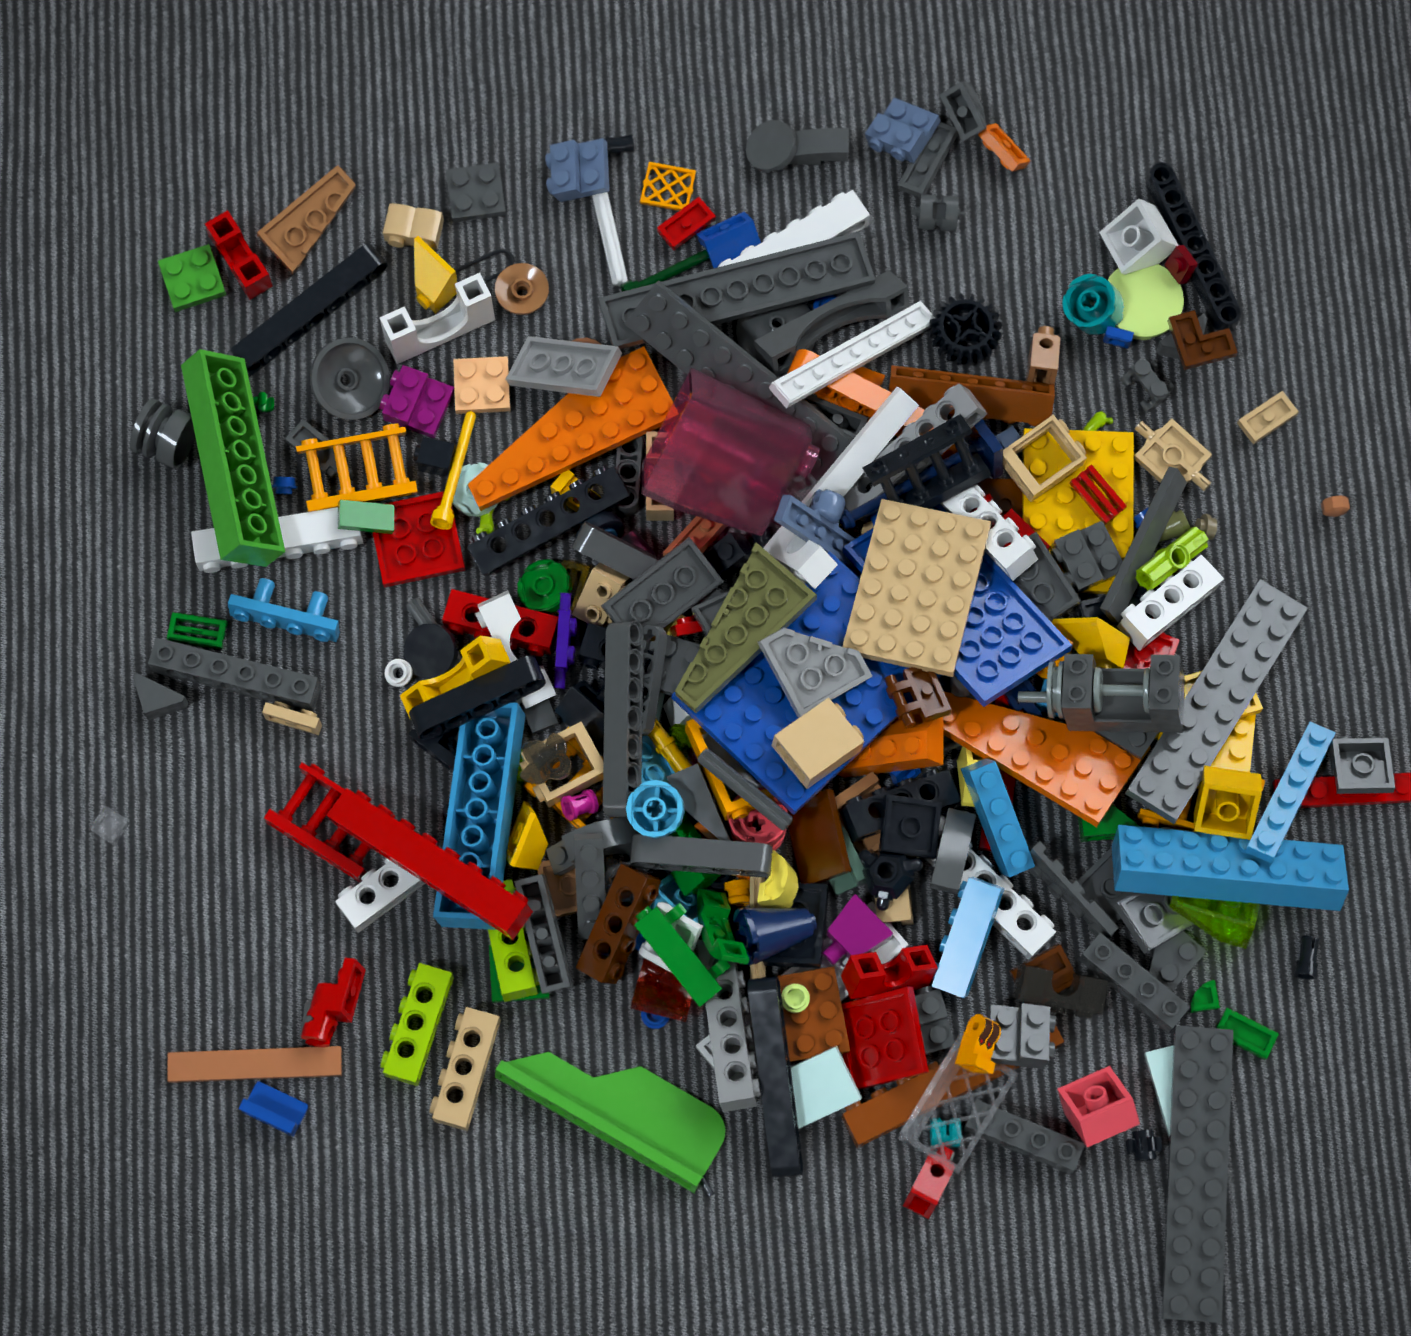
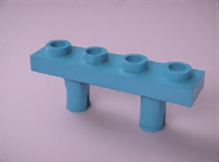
(292, 620)

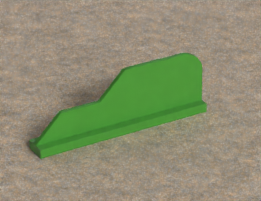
(628, 1111)

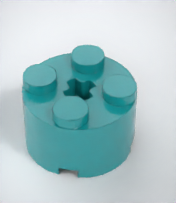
(1079, 304)

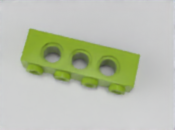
(513, 984)
(411, 1069)

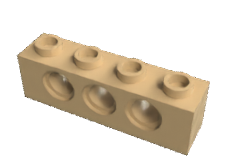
(460, 1114)

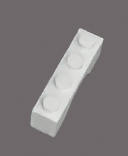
(500, 617)

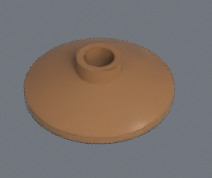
(520, 277)

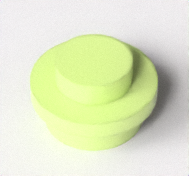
(795, 998)

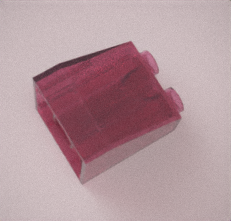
(726, 455)

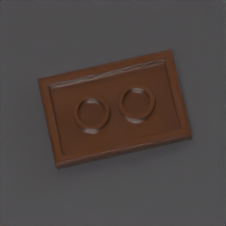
(819, 840)

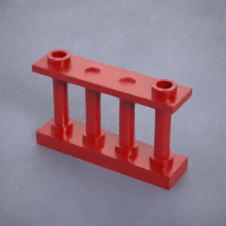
(306, 834)

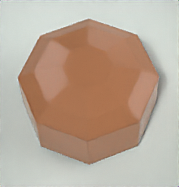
(1335, 506)

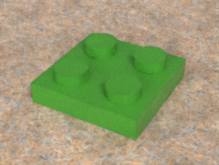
(192, 278)

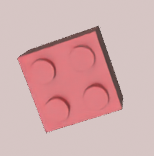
(1098, 1106)

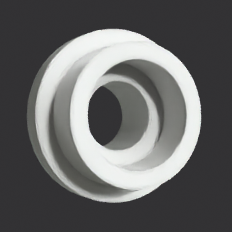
(390, 672)

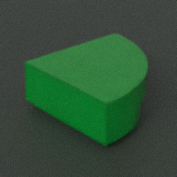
(1205, 998)

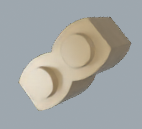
(406, 223)

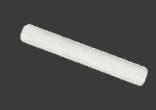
(610, 239)

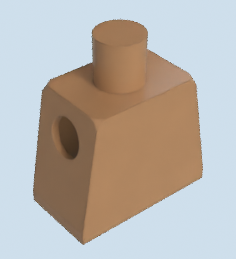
(1043, 356)

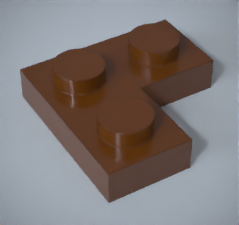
(1197, 348)

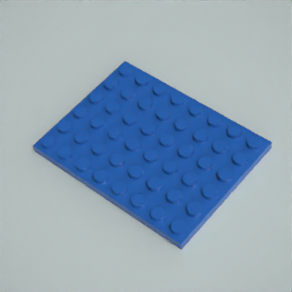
(756, 708)

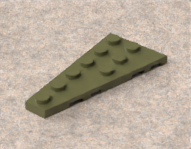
(754, 608)

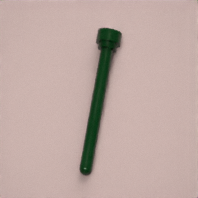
(669, 272)

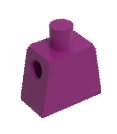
(855, 932)

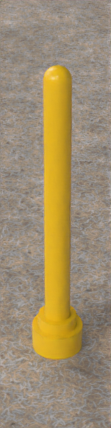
(443, 516)

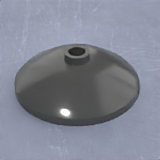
(760, 324)
(365, 374)

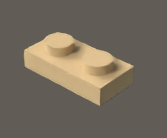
(1267, 417)
(303, 720)

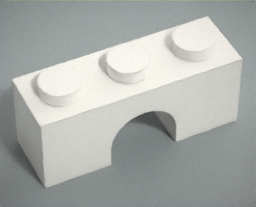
(804, 560)

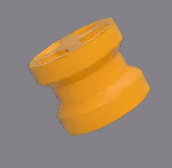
(738, 892)

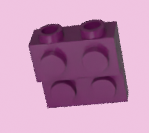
(416, 401)

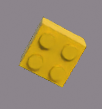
(1227, 802)

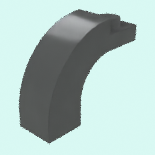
(616, 840)

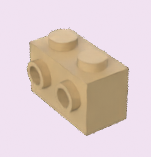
(599, 588)

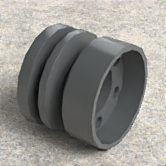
(163, 434)

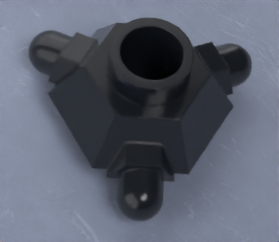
(888, 875)

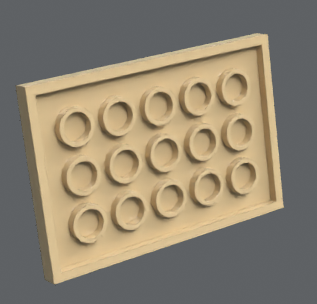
(917, 587)

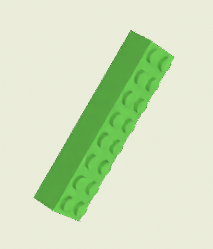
(232, 458)

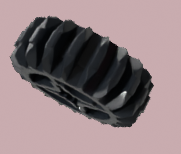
(947, 317)

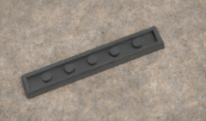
(1143, 544)

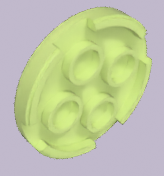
(1148, 300)

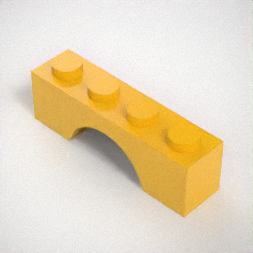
(477, 659)

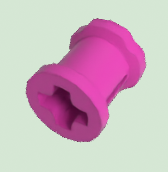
(579, 804)

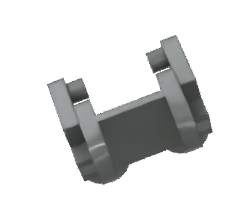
(1143, 372)

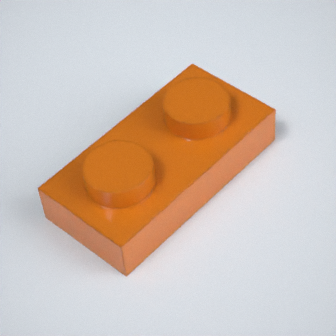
(1009, 153)

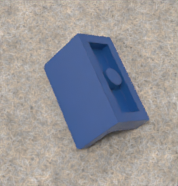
(729, 238)
(274, 1108)

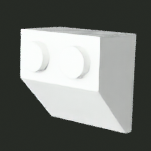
(1138, 237)

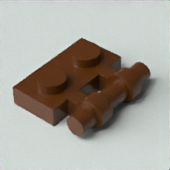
(925, 691)

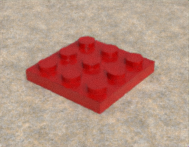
(417, 547)
(884, 1038)

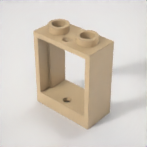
(1020, 473)
(580, 783)

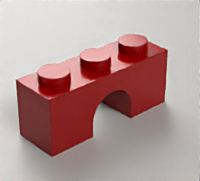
(237, 255)
(868, 977)

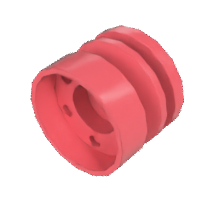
(743, 831)

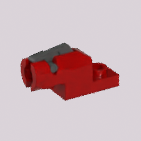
(332, 1004)

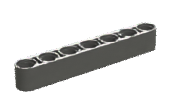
(619, 554)
(622, 715)

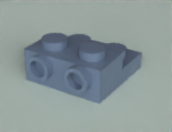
(902, 130)
(578, 169)

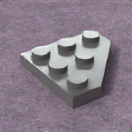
(812, 668)

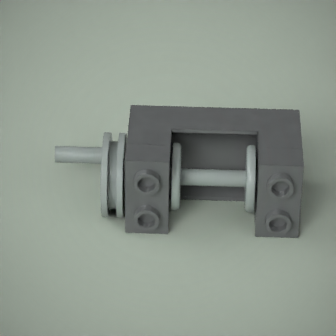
(1114, 697)

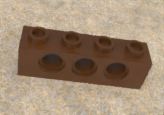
(606, 931)

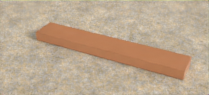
(254, 1064)

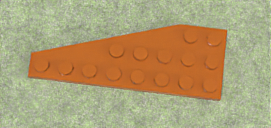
(578, 431)
(1064, 765)

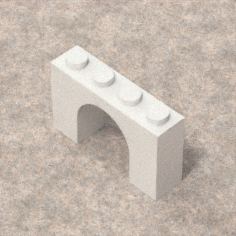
(468, 312)

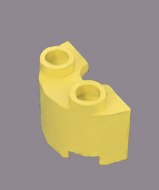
(780, 886)

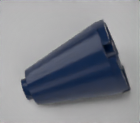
(772, 930)

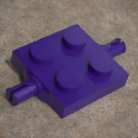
(564, 651)

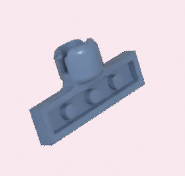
(817, 522)

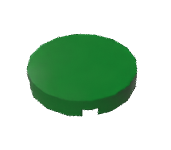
(542, 585)

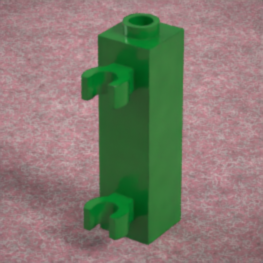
(677, 955)

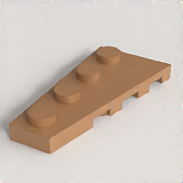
(303, 222)

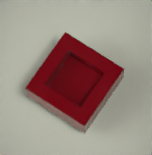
(1181, 264)

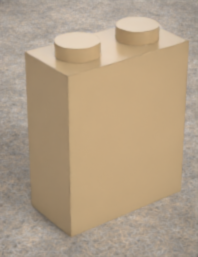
(818, 742)

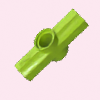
(1181, 552)

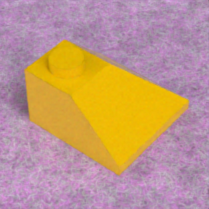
(433, 277)
(1097, 638)

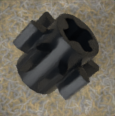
(1144, 1145)

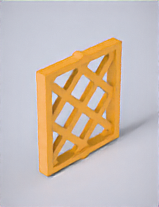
(670, 169)

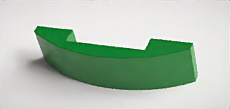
(716, 932)

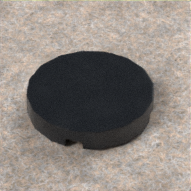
(430, 650)

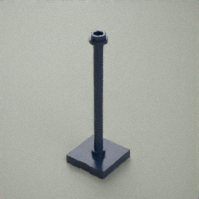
(980, 441)

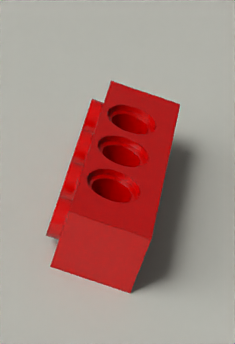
(539, 643)

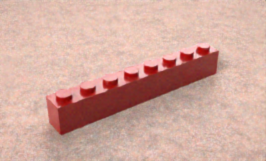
(430, 863)

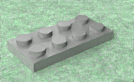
(564, 366)

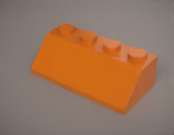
(900, 749)

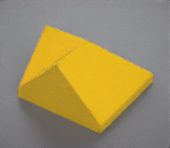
(527, 840)

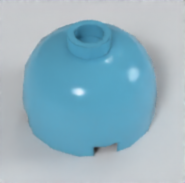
(655, 809)

